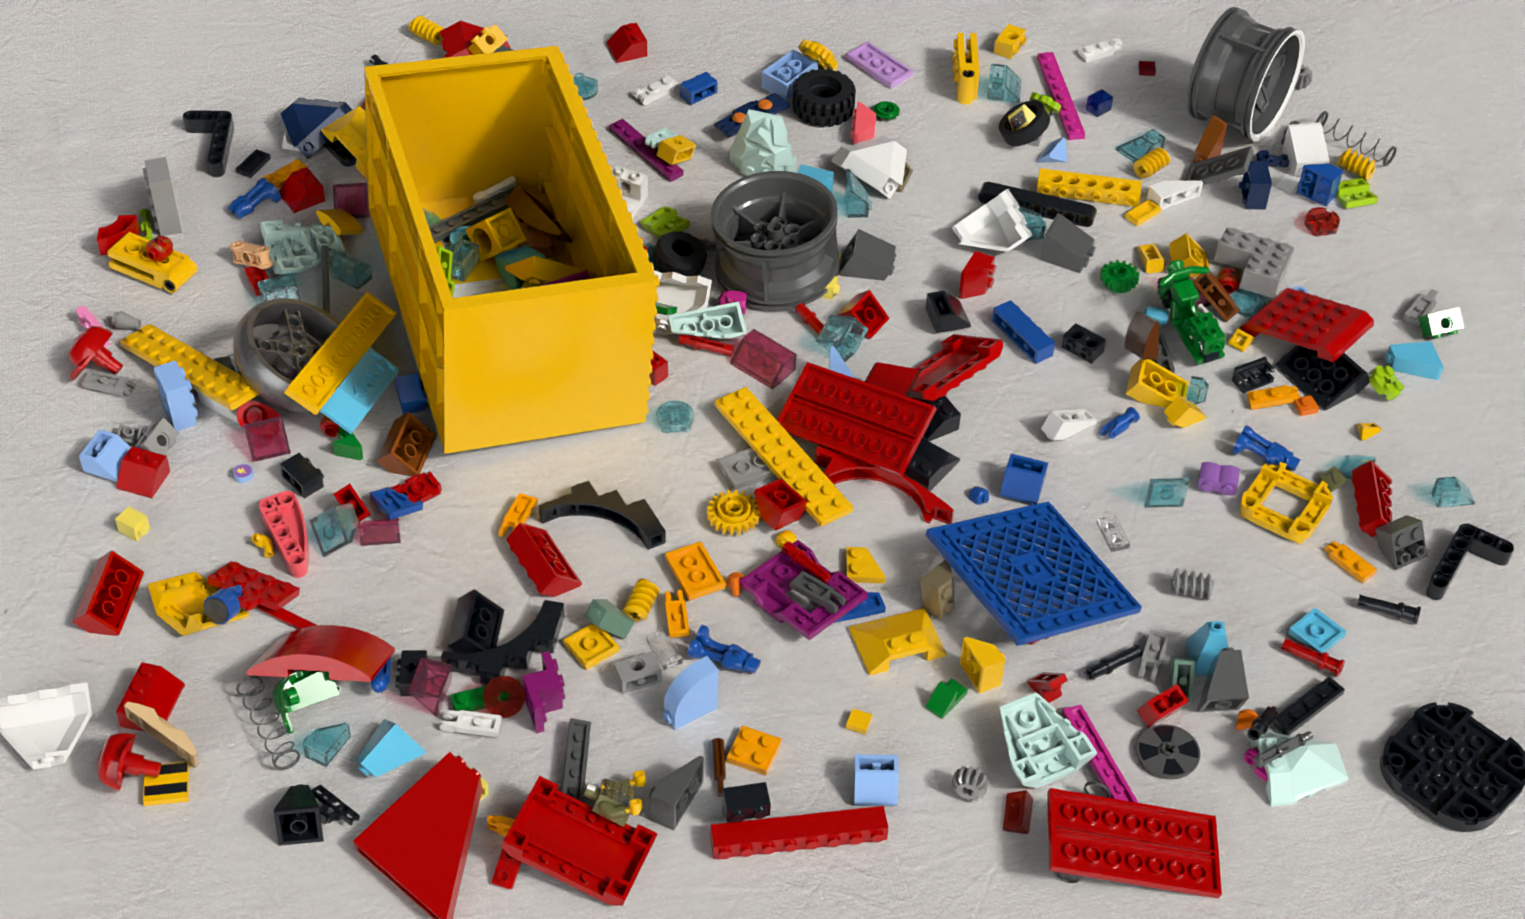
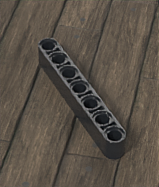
(1046, 205)

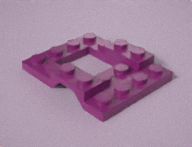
(772, 582)

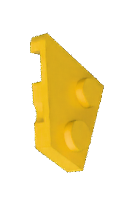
(862, 566)

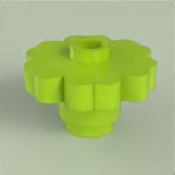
(1047, 102)

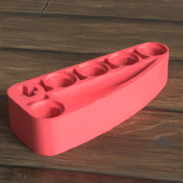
(287, 529)

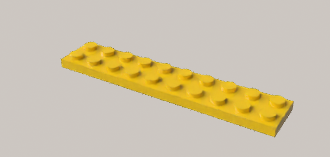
(340, 353)
(203, 372)
(783, 455)

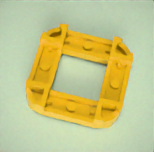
(1277, 475)

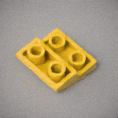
(340, 220)

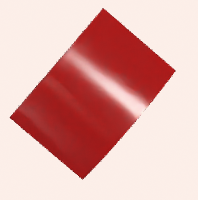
(340, 650)

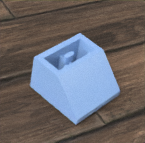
(104, 455)
(876, 780)

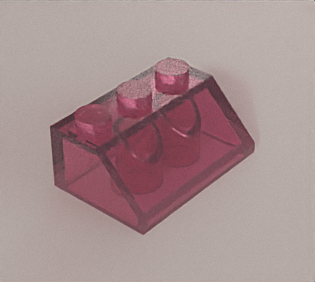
(764, 359)

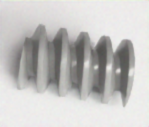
(1192, 583)

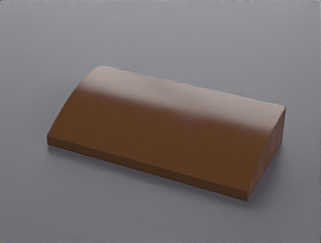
(1143, 336)

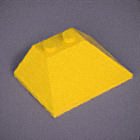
(352, 134)
(182, 600)
(896, 638)

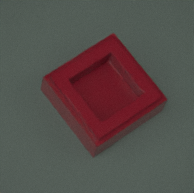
(1147, 68)

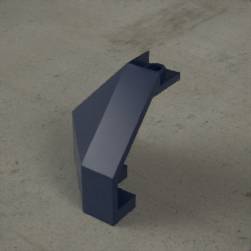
(307, 118)

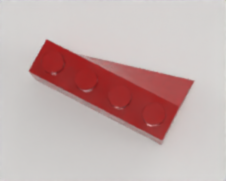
(1372, 496)

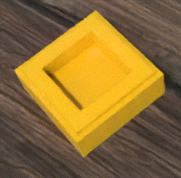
(859, 721)

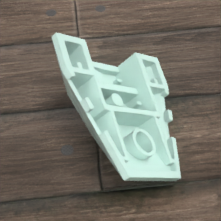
(1042, 742)
(1301, 770)

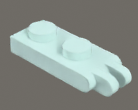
(656, 137)

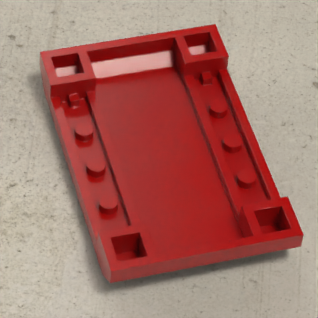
(1310, 323)
(953, 364)
(577, 844)

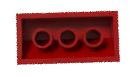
(542, 560)
(108, 595)

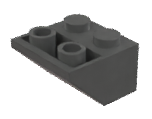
(1402, 541)

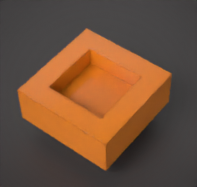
(1306, 405)

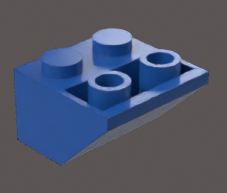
(1319, 182)
(1024, 479)

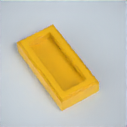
(1143, 212)

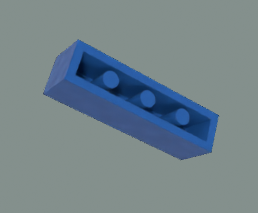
(1023, 331)

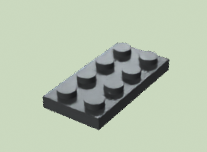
(1221, 166)

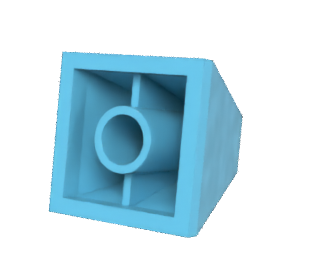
(1205, 645)

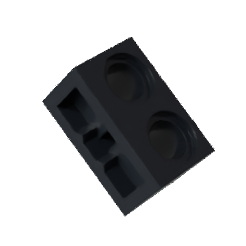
(1083, 343)

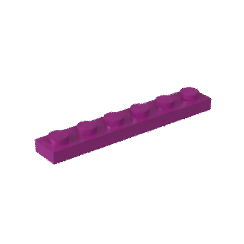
(636, 142)

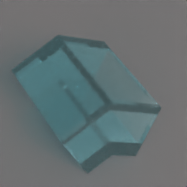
(1197, 390)

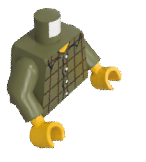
(616, 799)

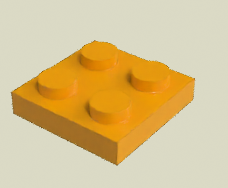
(754, 750)

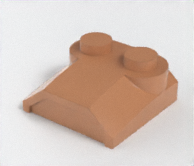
(538, 241)

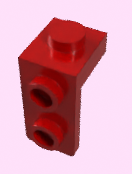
(506, 871)

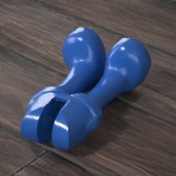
(245, 204)

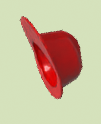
(254, 411)

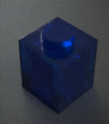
(1099, 103)

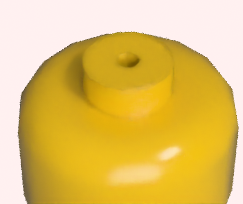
(784, 537)

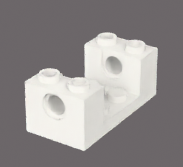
(633, 187)

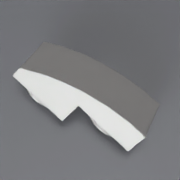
(131, 435)

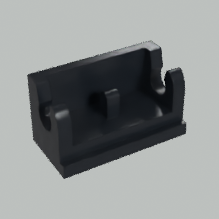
(1253, 375)

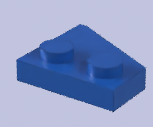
(394, 503)

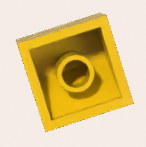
(1189, 252)
(982, 664)

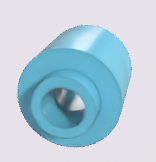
(1157, 314)

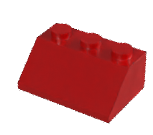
(153, 688)

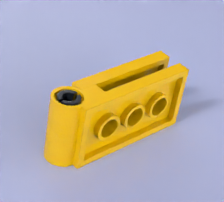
(966, 68)
(131, 259)

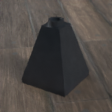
(298, 817)

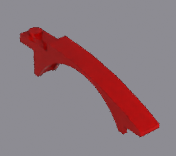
(844, 468)

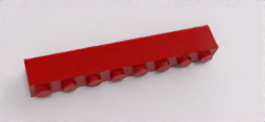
(798, 832)

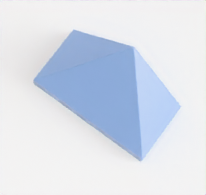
(1054, 152)

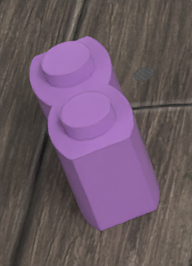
(1218, 478)

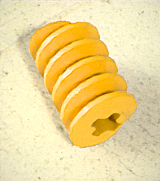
(426, 29)
(1151, 163)
(1357, 164)
(641, 600)

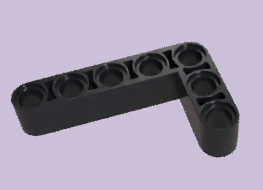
(222, 127)
(1471, 540)

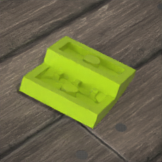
(1355, 193)
(664, 221)

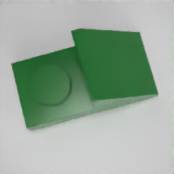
(347, 446)
(946, 697)

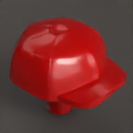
(90, 347)
(117, 760)

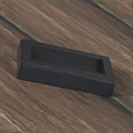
(253, 163)

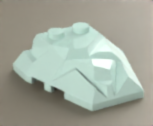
(762, 145)
(297, 246)

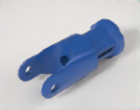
(1120, 423)

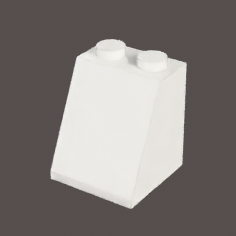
(1305, 146)

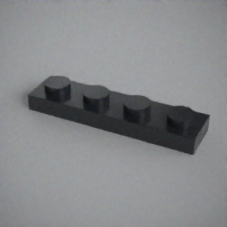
(1308, 706)

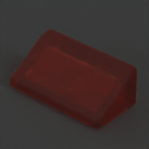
(1018, 812)

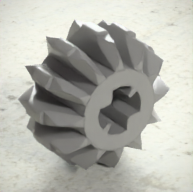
(1304, 78)
(970, 783)

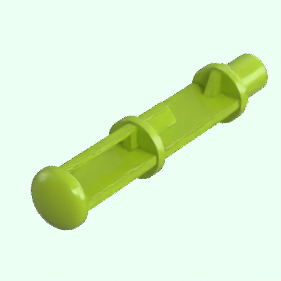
(145, 225)

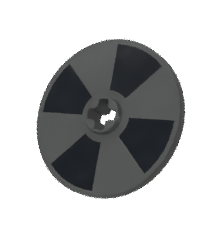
(1168, 765)

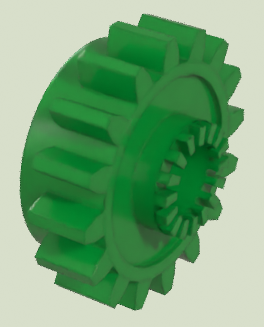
(1119, 276)

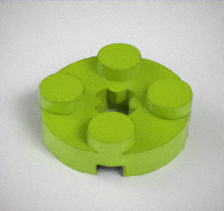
(1385, 382)

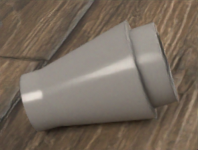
(124, 321)

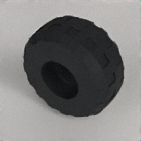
(679, 254)

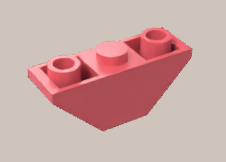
(863, 123)

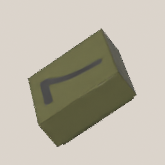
(1333, 478)

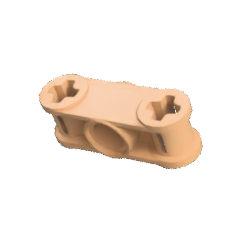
(251, 254)

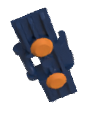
(771, 104)

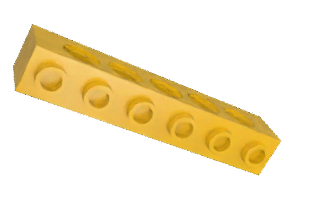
(1089, 187)

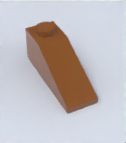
(1211, 141)
(1216, 295)

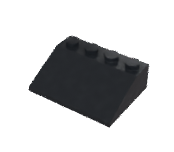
(1322, 379)
(930, 464)

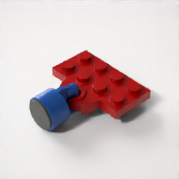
(245, 589)

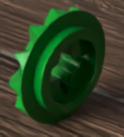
(881, 108)

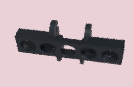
(327, 803)

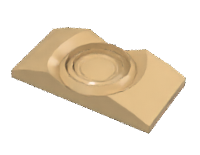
(163, 731)

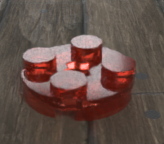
(1329, 223)
(508, 685)

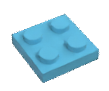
(1317, 631)

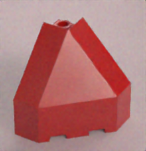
(458, 38)

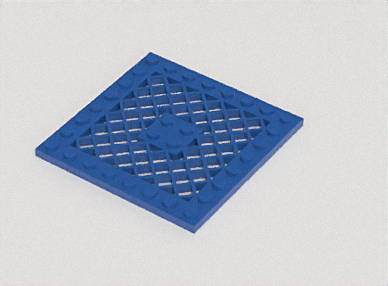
(1033, 572)

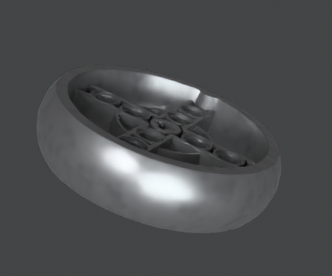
(287, 352)

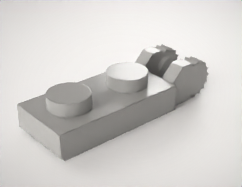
(1154, 653)

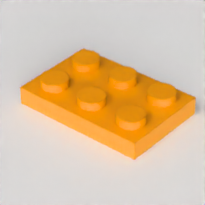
(695, 570)

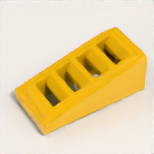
(1151, 258)

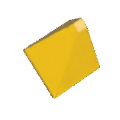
(1240, 340)
(1368, 430)

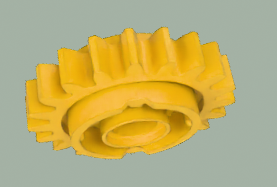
(819, 54)
(733, 512)

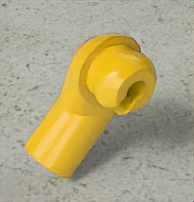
(263, 542)

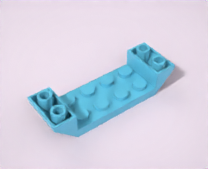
(360, 390)

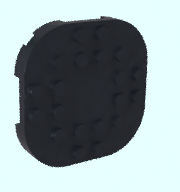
(1453, 767)

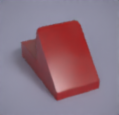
(1048, 685)

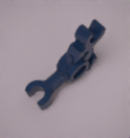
(1272, 160)

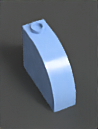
(692, 693)

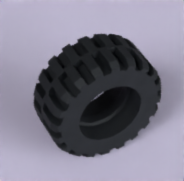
(823, 97)

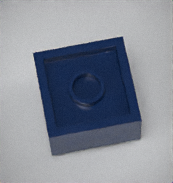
(1256, 186)

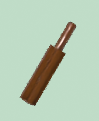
(719, 763)

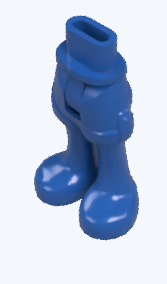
(1271, 452)
(731, 656)

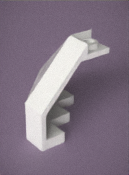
(875, 162)
(994, 225)
(680, 291)
(45, 723)

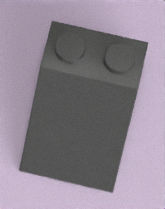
(675, 793)

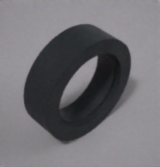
(1031, 131)

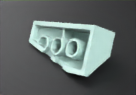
(716, 322)

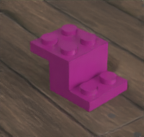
(543, 691)

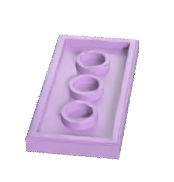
(879, 65)

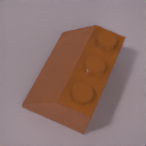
(406, 446)

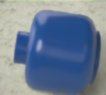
(979, 495)

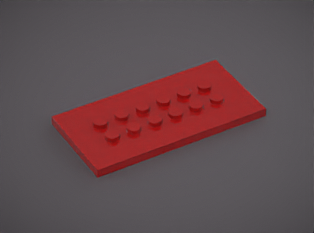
(855, 418)
(1133, 843)

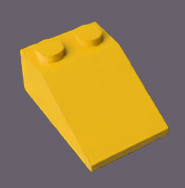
(1154, 384)

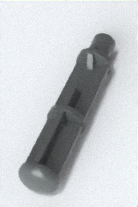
(1282, 749)

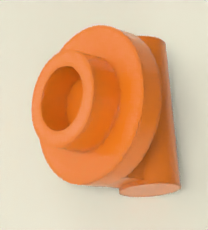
(733, 583)
(1245, 719)

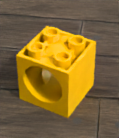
(496, 234)

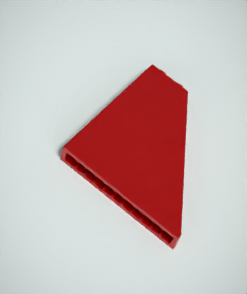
(427, 836)

